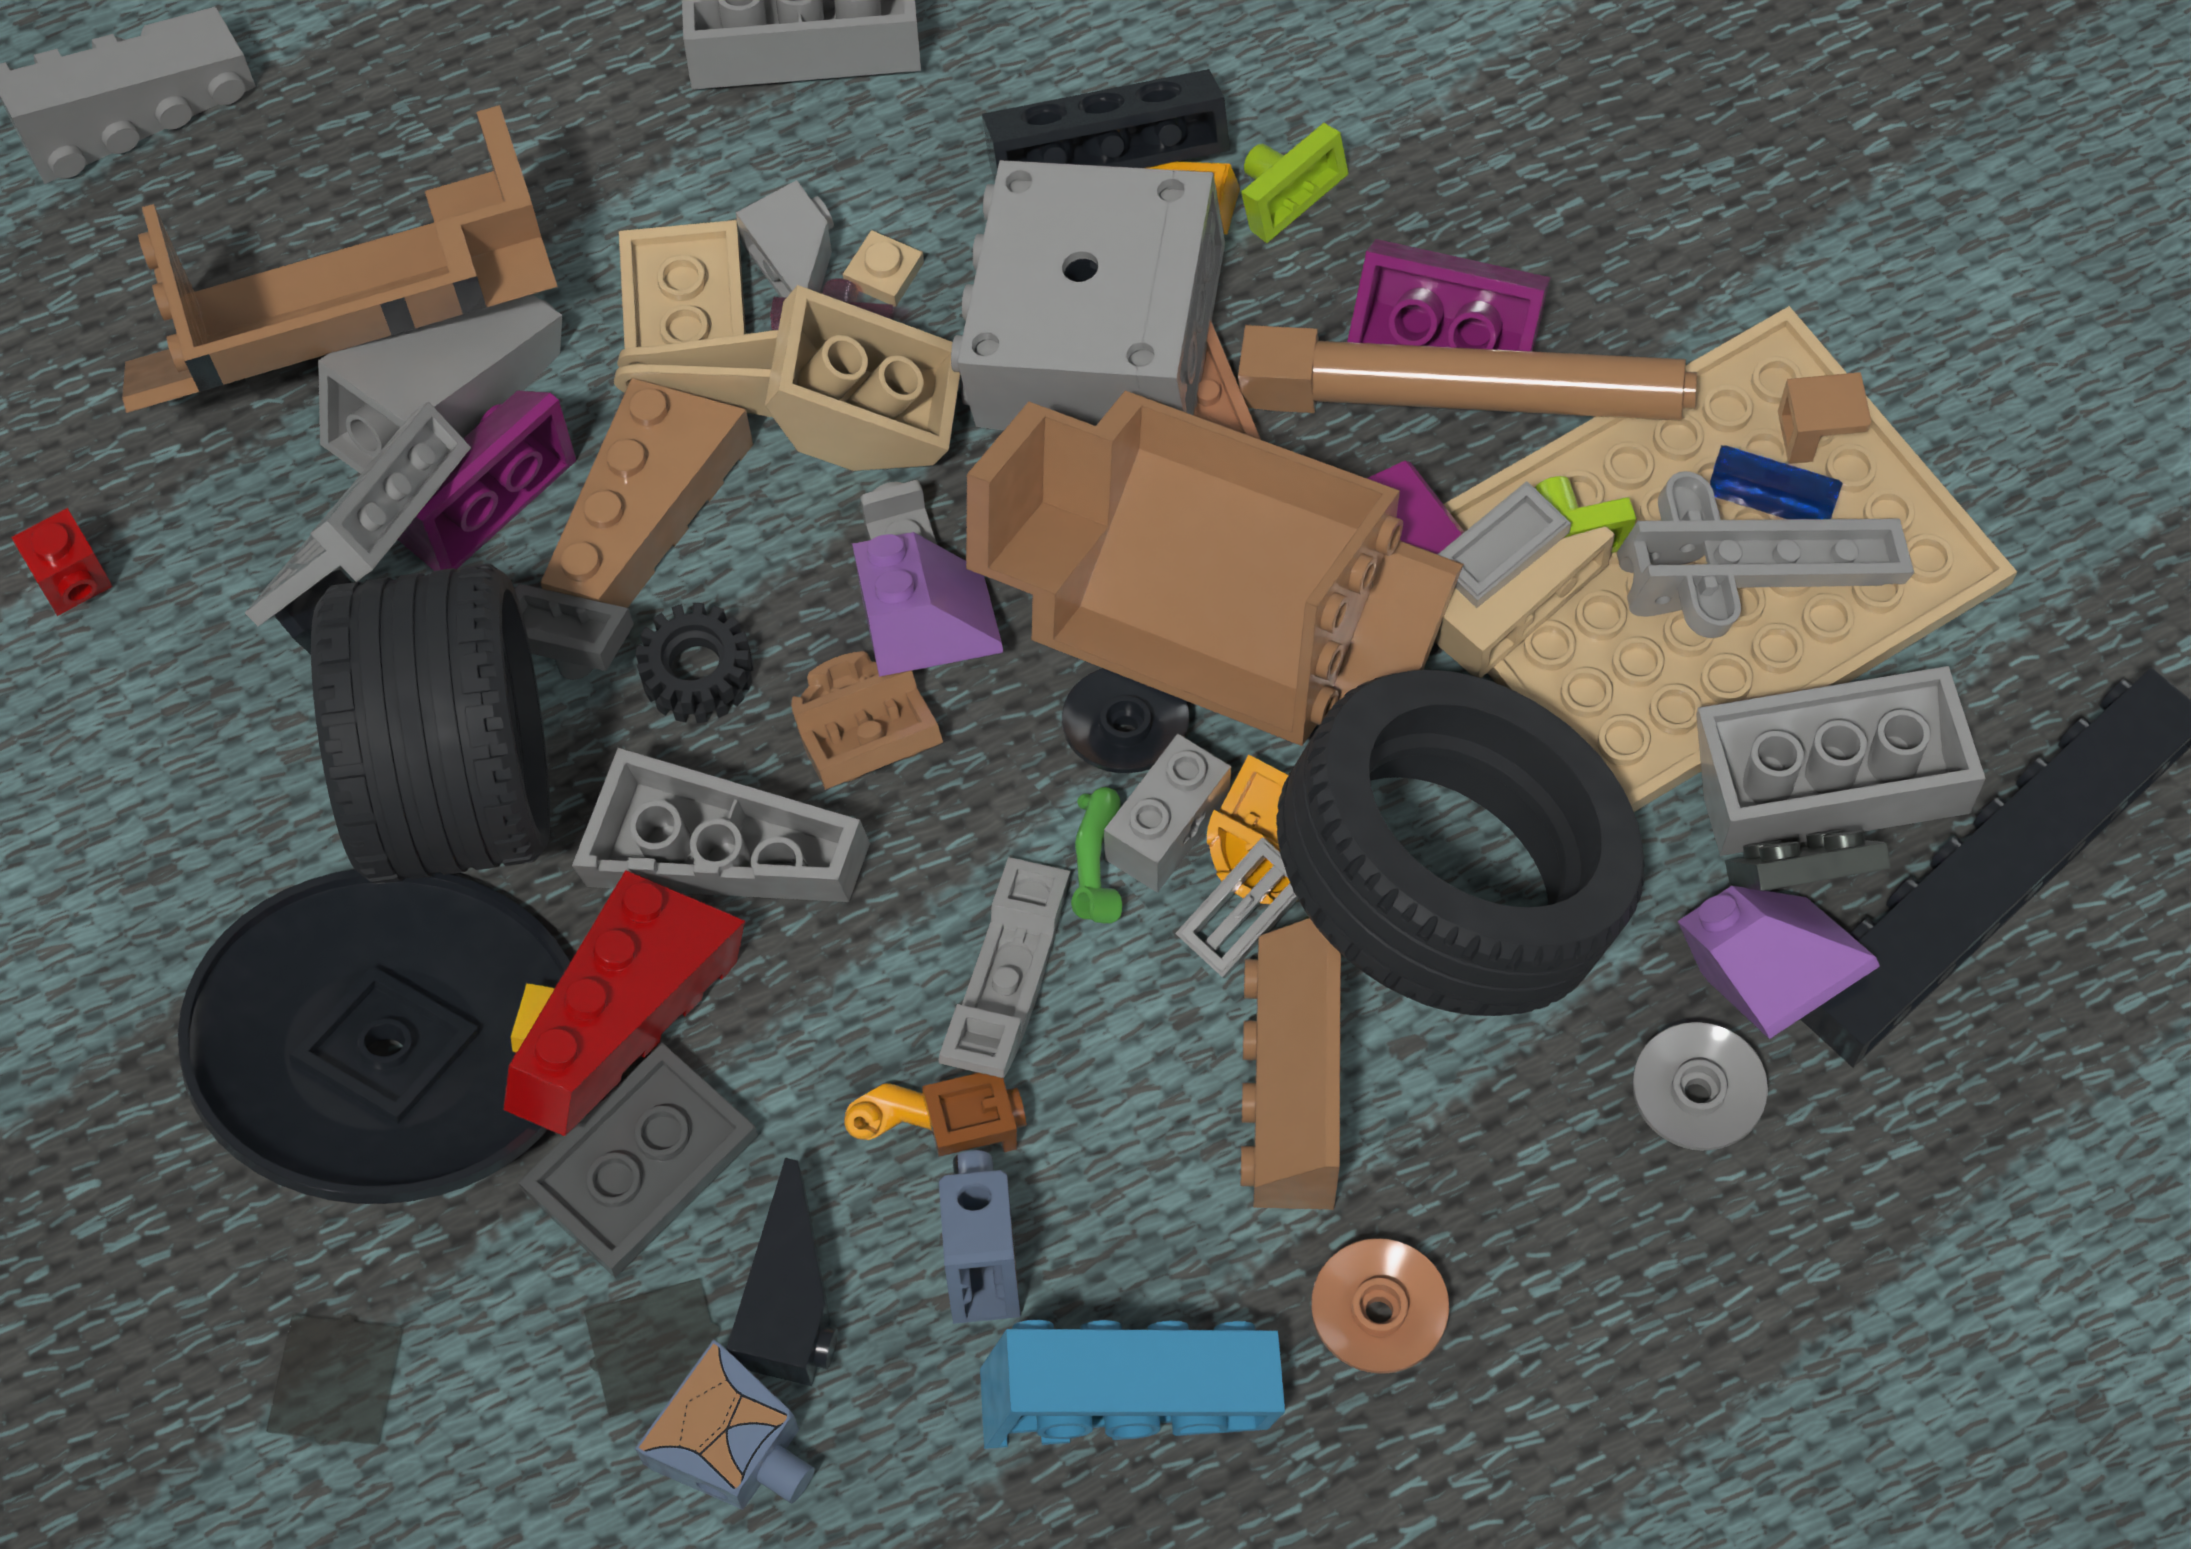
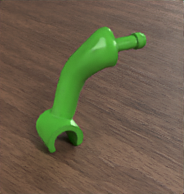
(1090, 899)

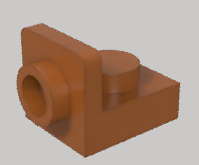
(973, 1113)

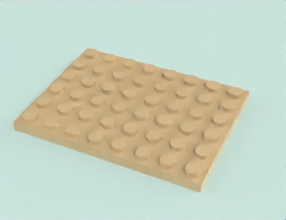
(1639, 679)

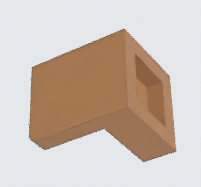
(1821, 408)

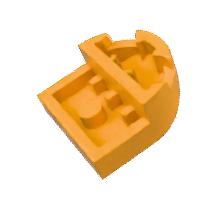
(1244, 819)

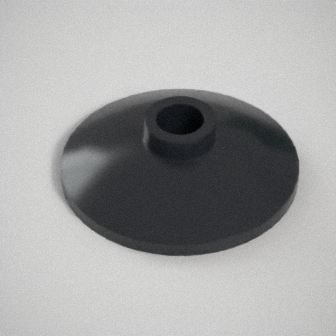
(1109, 700)

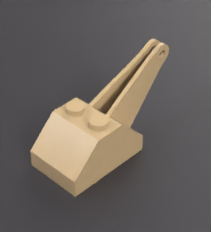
(830, 377)

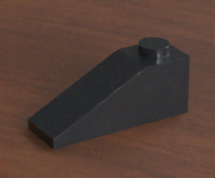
(784, 1305)

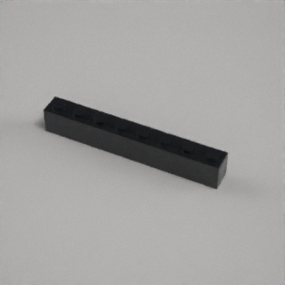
(2007, 859)

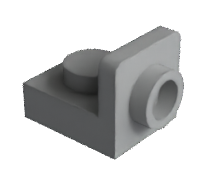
(896, 510)

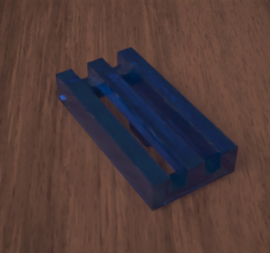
(1773, 486)

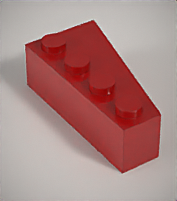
(623, 988)

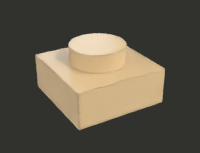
(884, 268)

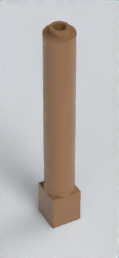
(1294, 370)

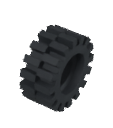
(687, 631)

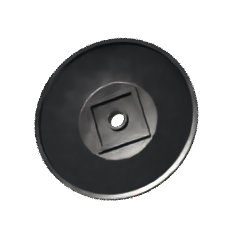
(318, 975)

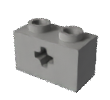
(1167, 813)

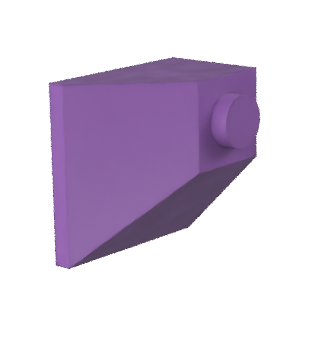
(1773, 954)

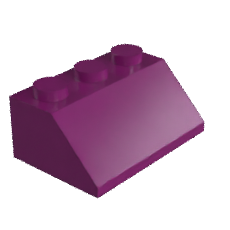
(1445, 301)
(510, 462)

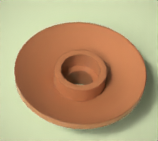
(1387, 1274)

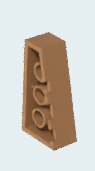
(644, 489)

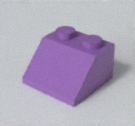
(922, 604)

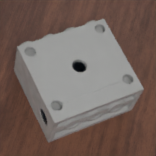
(1089, 290)

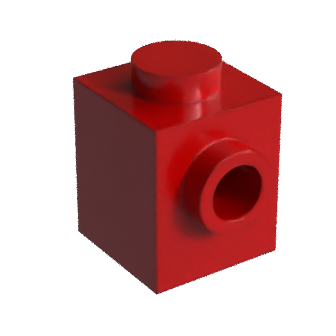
(62, 561)

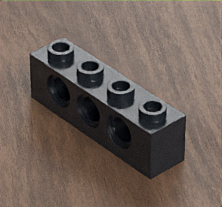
(1115, 126)

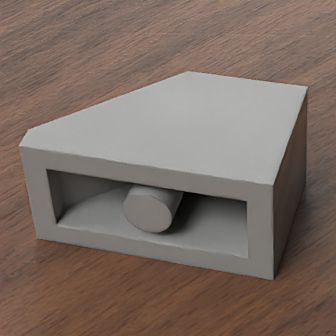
(788, 238)

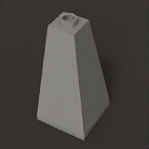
(454, 364)

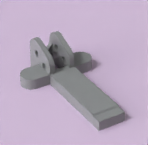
(1747, 556)

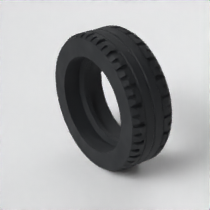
(1402, 918)

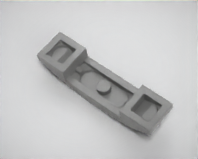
(1008, 969)

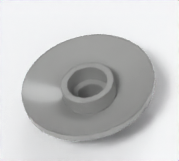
(1705, 1057)

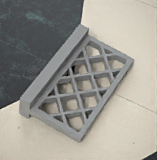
(371, 511)

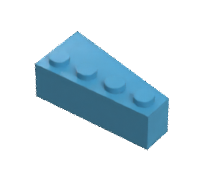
(1130, 1381)

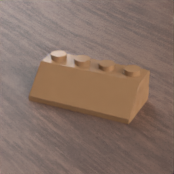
(1296, 1070)

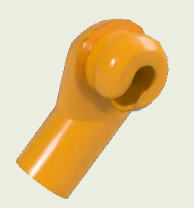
(883, 1110)

